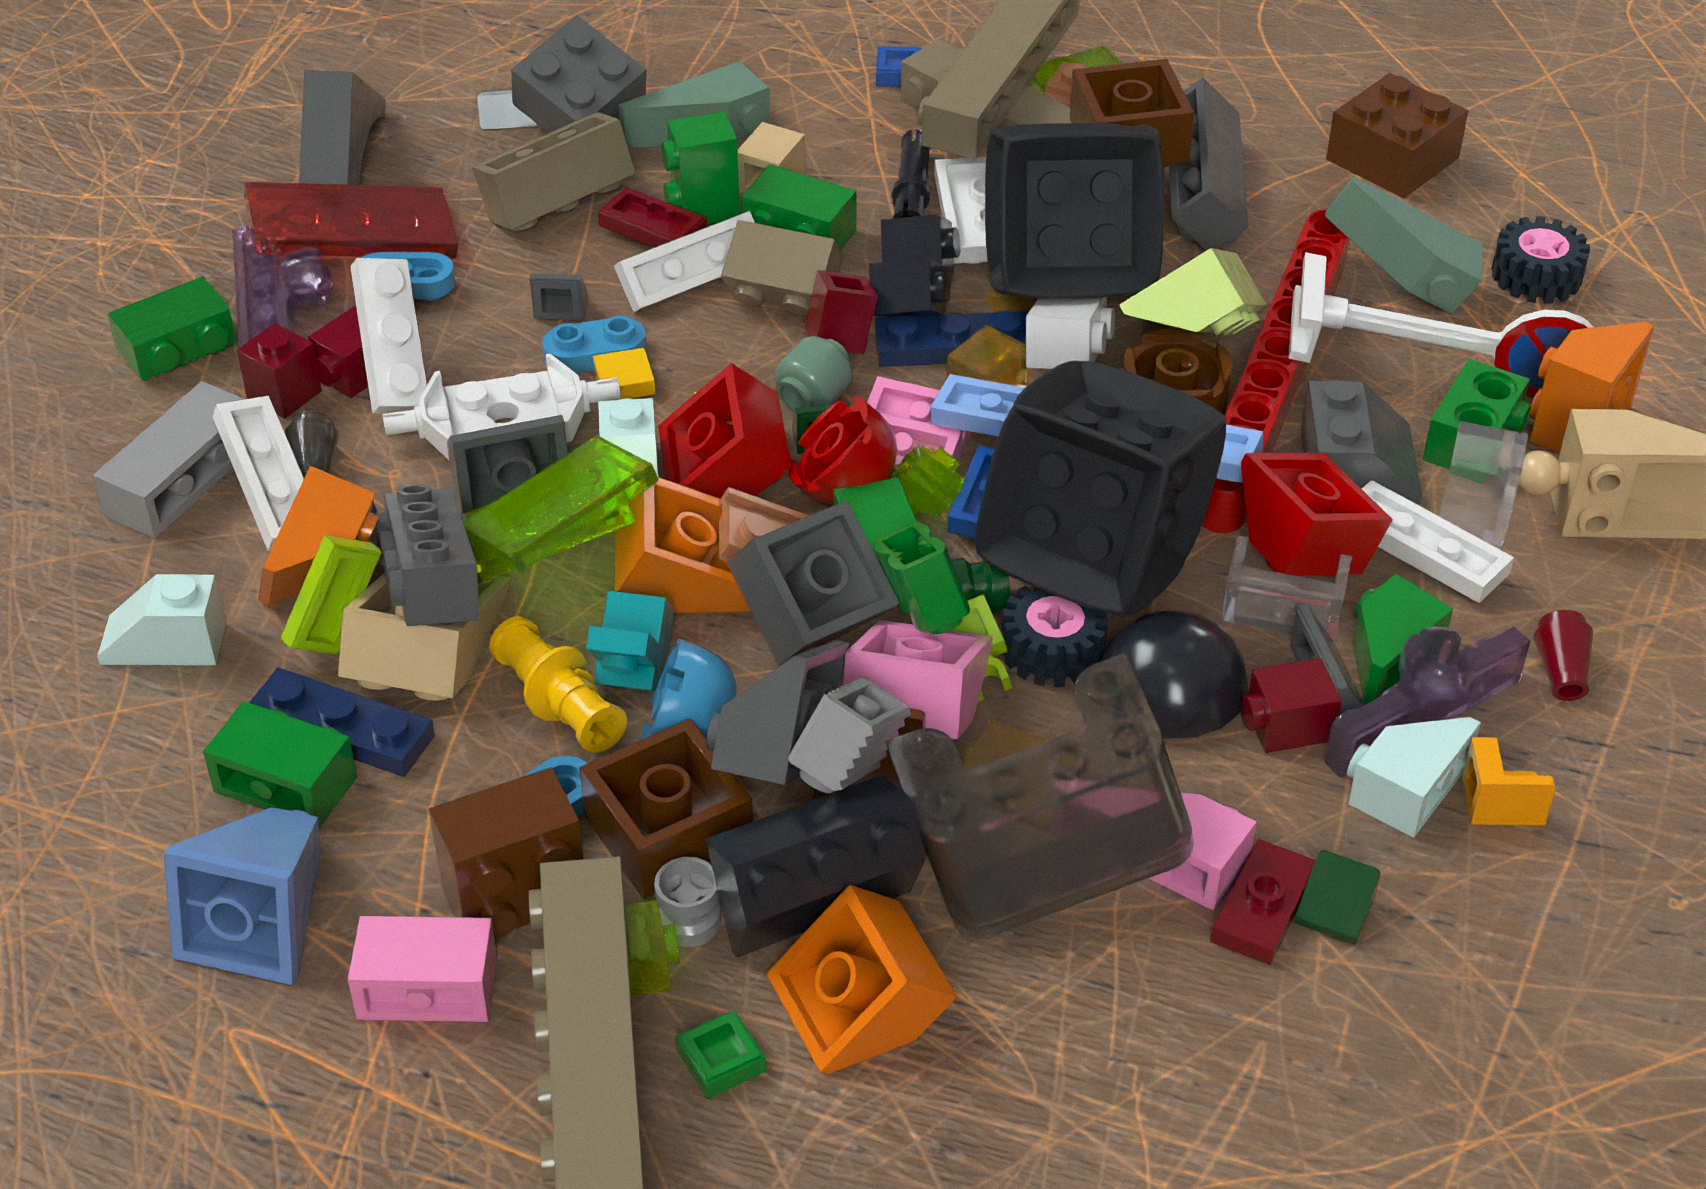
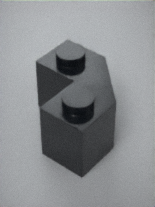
(915, 266)

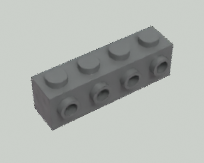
(1210, 189)
(427, 556)

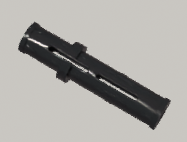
(911, 190)

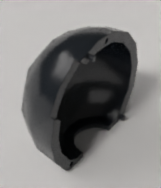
(1185, 671)

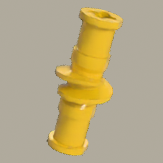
(558, 684)

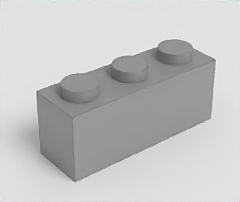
(166, 464)

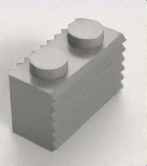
(847, 735)

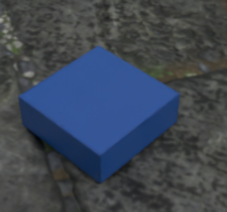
(889, 64)

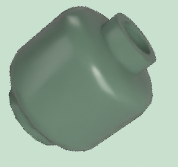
(813, 373)

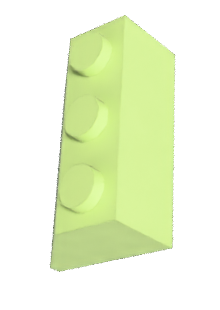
(1202, 296)

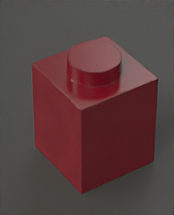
(841, 309)
(341, 354)
(280, 367)
(1291, 705)

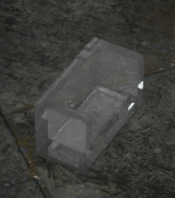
(1483, 481)
(1271, 598)

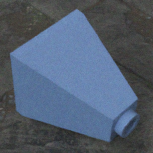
(245, 894)

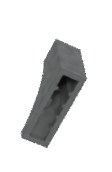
(335, 126)

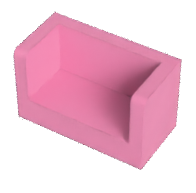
(423, 968)

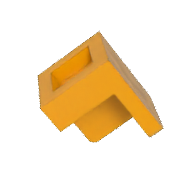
(1502, 795)

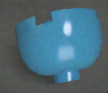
(692, 687)

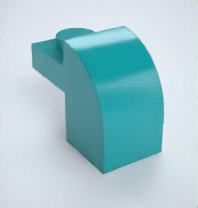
(632, 640)

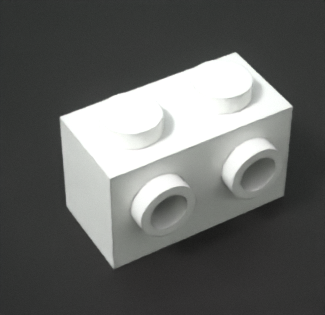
(1067, 330)

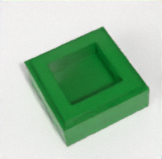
(720, 1054)

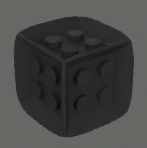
(1074, 209)
(1099, 485)

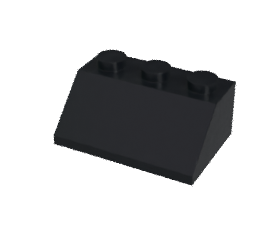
(795, 863)

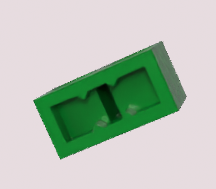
(1478, 397)

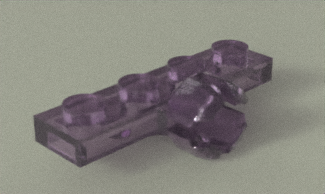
(275, 285)
(1431, 687)

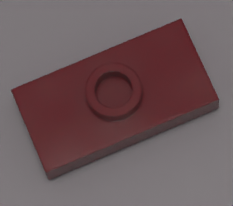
(648, 218)
(1263, 902)

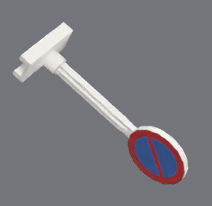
(1515, 349)

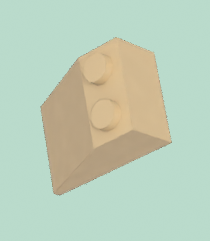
(421, 658)

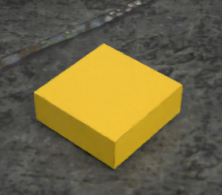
(631, 370)

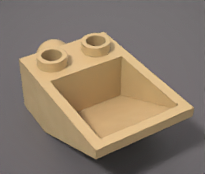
(1623, 477)

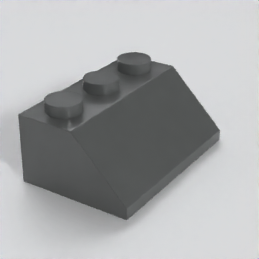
(766, 720)

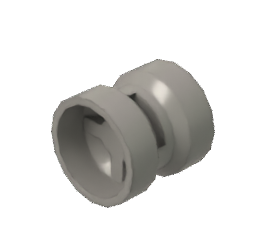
(689, 900)

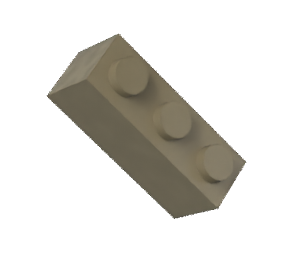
(554, 171)

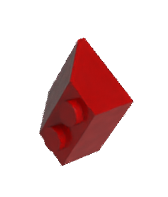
(712, 454)
(1309, 514)

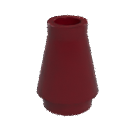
(1565, 650)

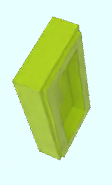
(333, 581)

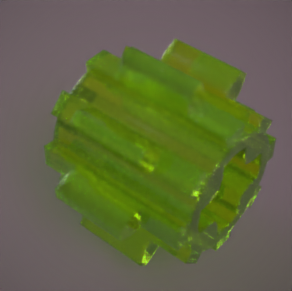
(929, 479)

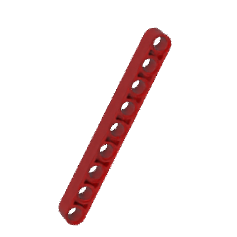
(1269, 374)

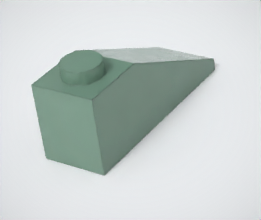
(726, 89)
(1409, 244)

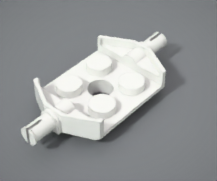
(518, 397)

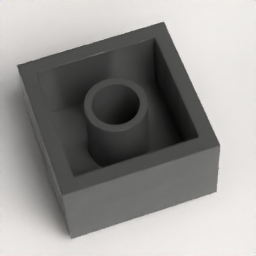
(575, 77)

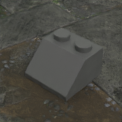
(1360, 436)
(501, 458)
(812, 581)

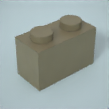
(777, 265)

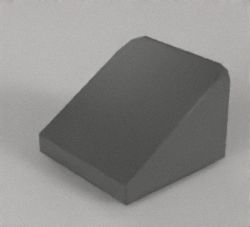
(558, 296)

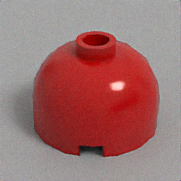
(844, 450)

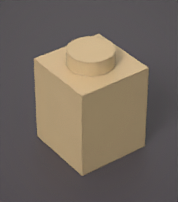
(770, 146)

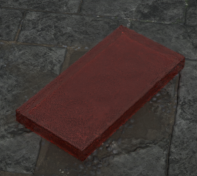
(348, 219)

